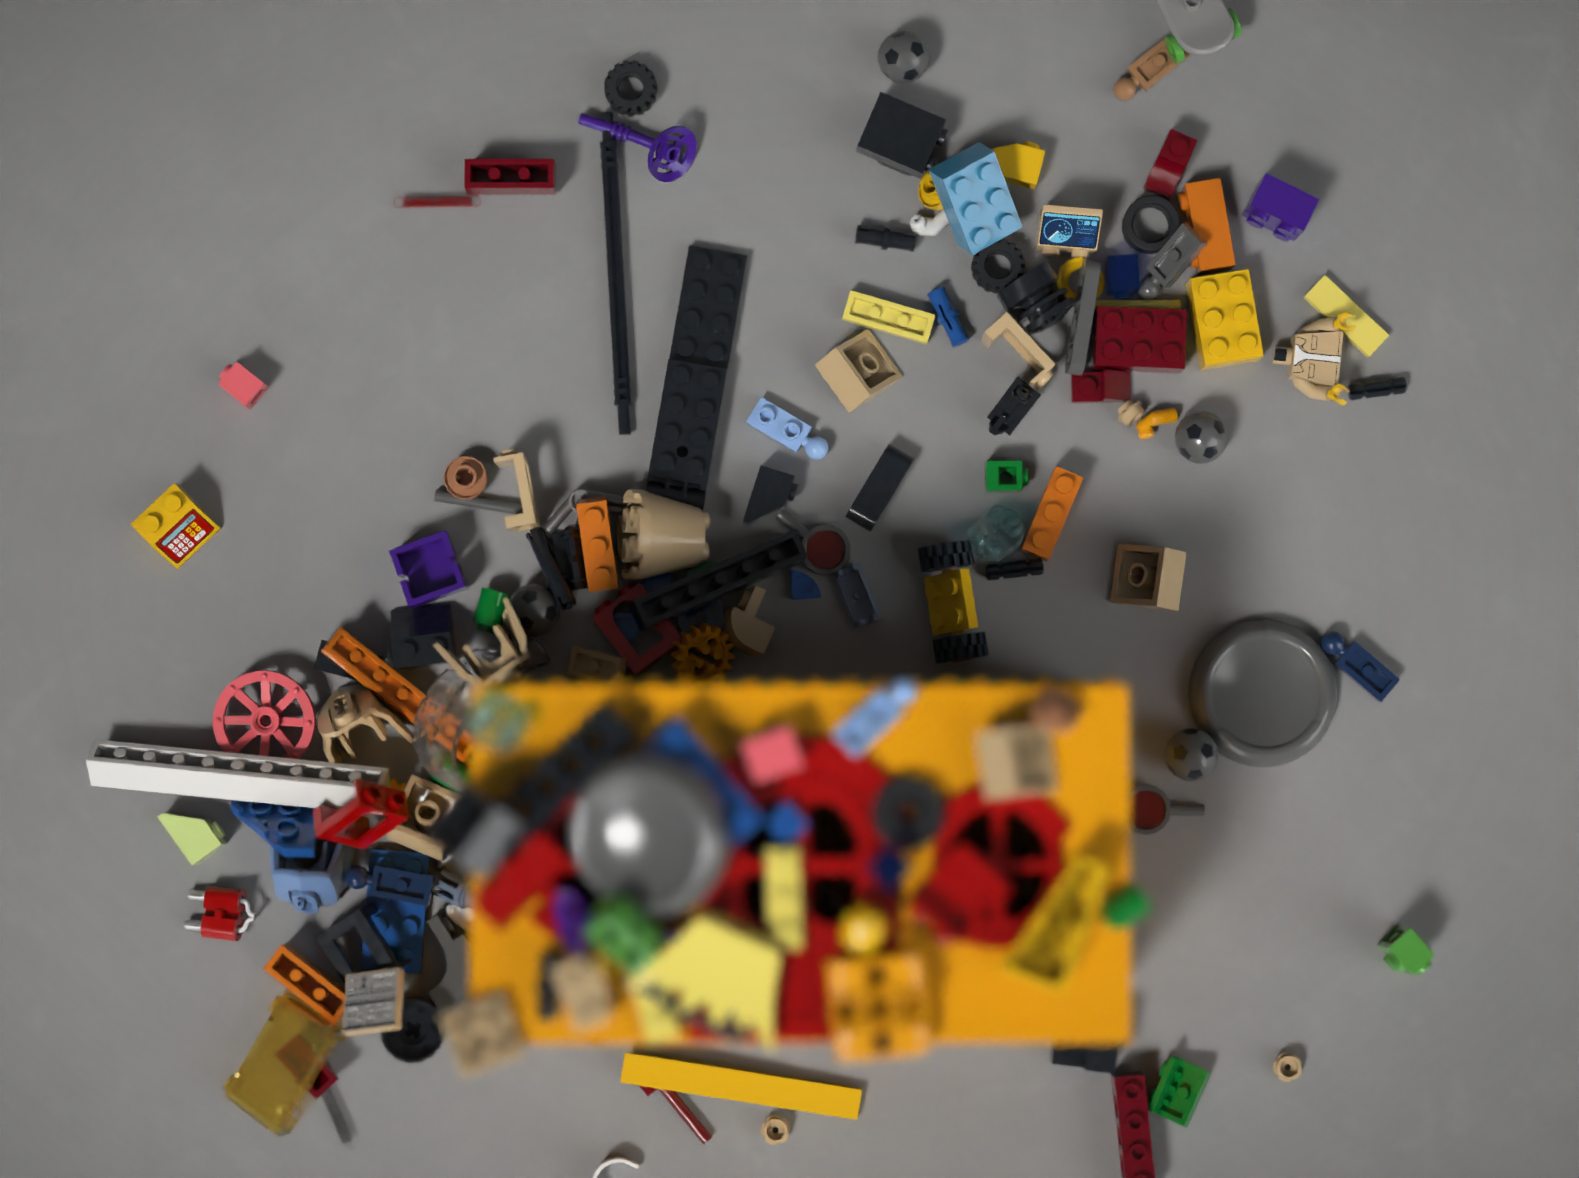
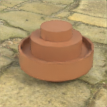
(465, 478)
(1056, 710)

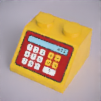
(175, 526)

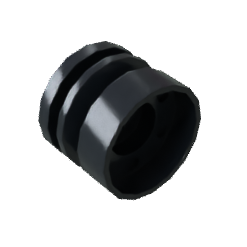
(1036, 299)
(415, 1047)

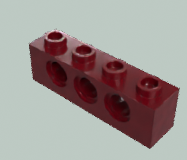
(1132, 1125)

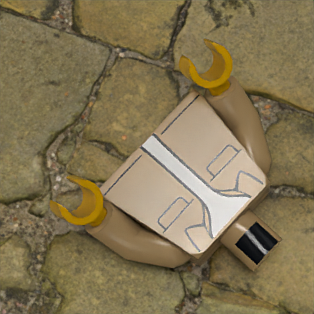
(1316, 358)

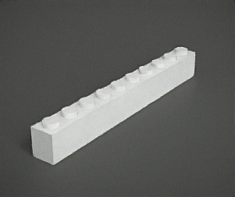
(227, 775)

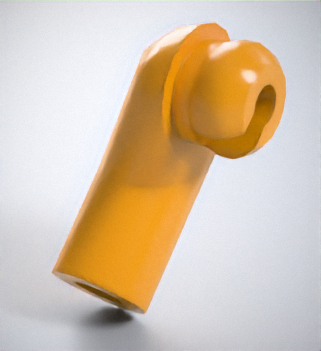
(1155, 418)

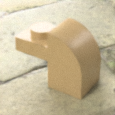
(742, 626)

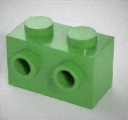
(624, 932)
(1405, 951)

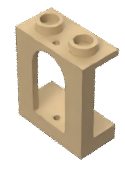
(1024, 345)
(529, 518)
(584, 1001)

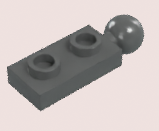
(1171, 261)

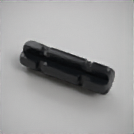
(1377, 388)
(1014, 569)

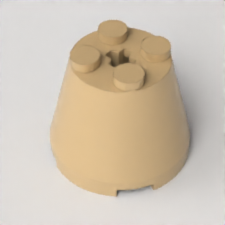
(659, 535)

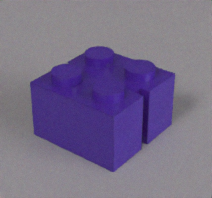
(1279, 208)
(429, 569)

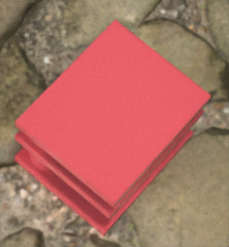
(772, 754)

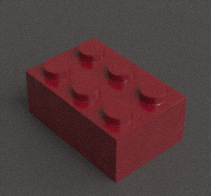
(1139, 339)

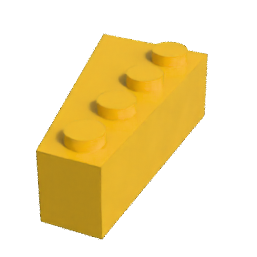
(1056, 933)

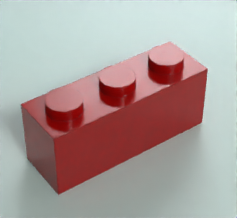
(521, 880)

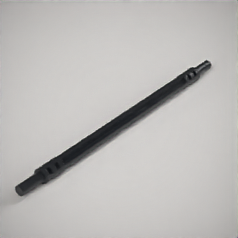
(616, 282)

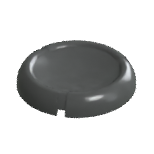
(1263, 693)
(649, 833)

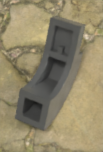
(456, 982)

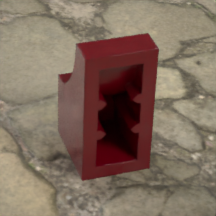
(1170, 164)

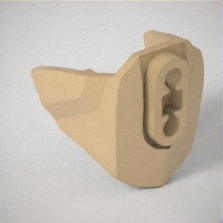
(506, 667)
(348, 708)

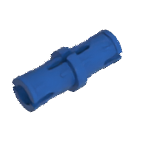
(948, 317)

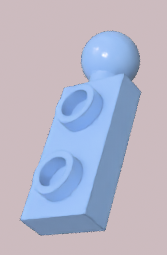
(786, 429)
(874, 717)

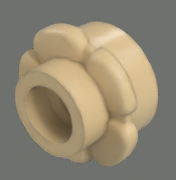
(1130, 412)
(1295, 1066)
(767, 1130)

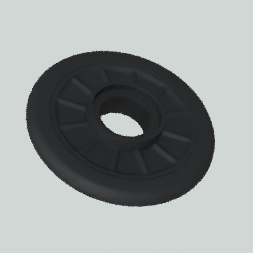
(908, 834)

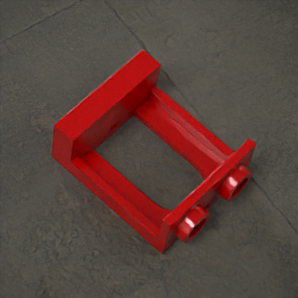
(605, 622)
(348, 824)

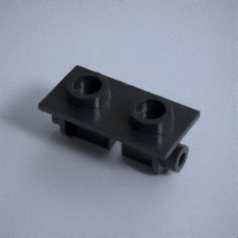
(1012, 407)
(570, 557)

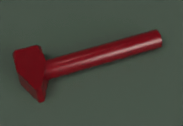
(684, 1112)

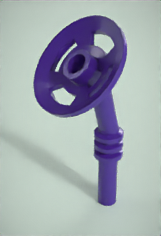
(663, 148)
(578, 920)

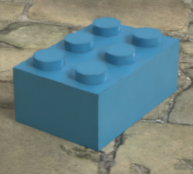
(975, 198)

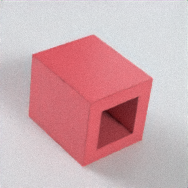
(242, 384)

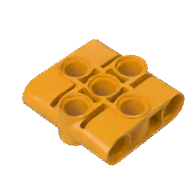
(855, 1032)

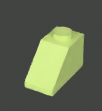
(194, 835)

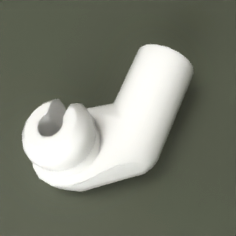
(929, 226)

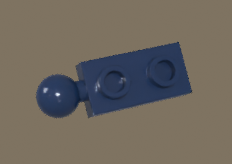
(1360, 666)
(393, 883)

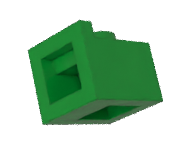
(993, 471)

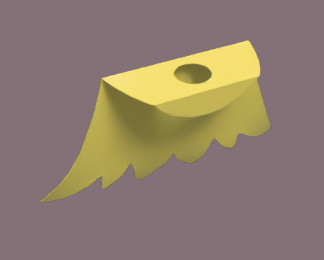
(720, 964)

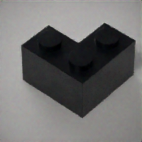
(1089, 1056)

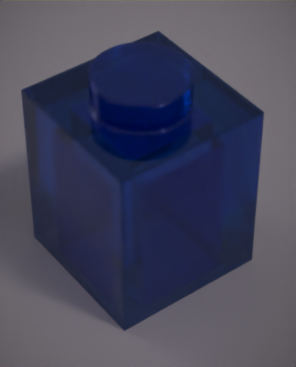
(1122, 276)
(888, 867)

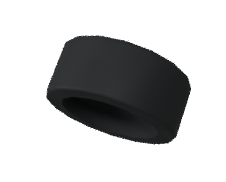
(1149, 202)

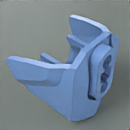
(314, 886)

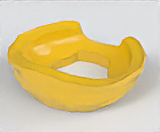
(1067, 269)

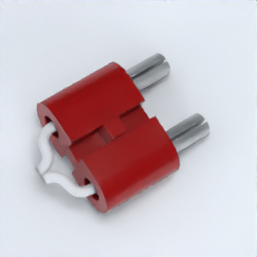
(222, 913)

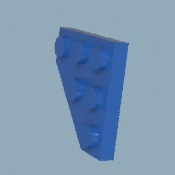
(282, 826)

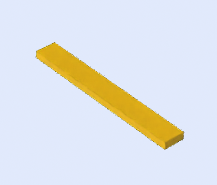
(740, 1085)

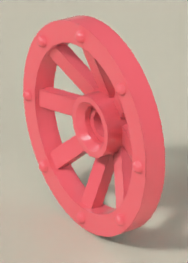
(255, 720)

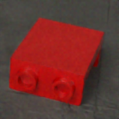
(955, 895)

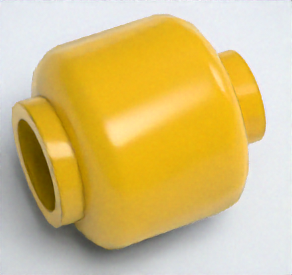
(863, 929)

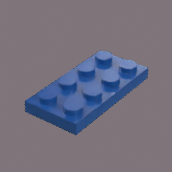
(398, 921)

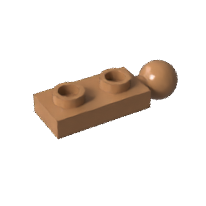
(1146, 71)

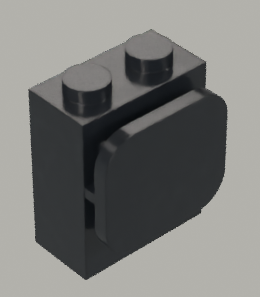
(902, 136)

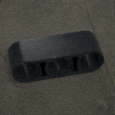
(879, 487)

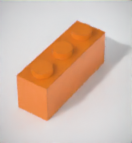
(1208, 217)
(1051, 514)
(597, 543)
(307, 982)

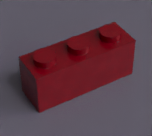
(510, 176)

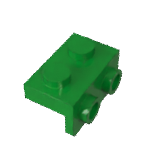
(1178, 1090)

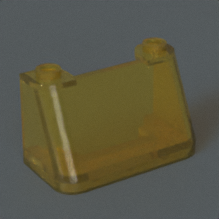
(283, 1063)

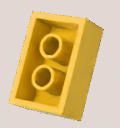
(1224, 319)

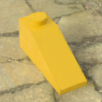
(1020, 163)

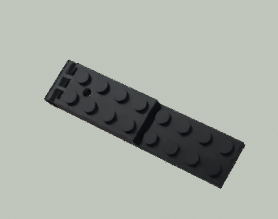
(696, 375)

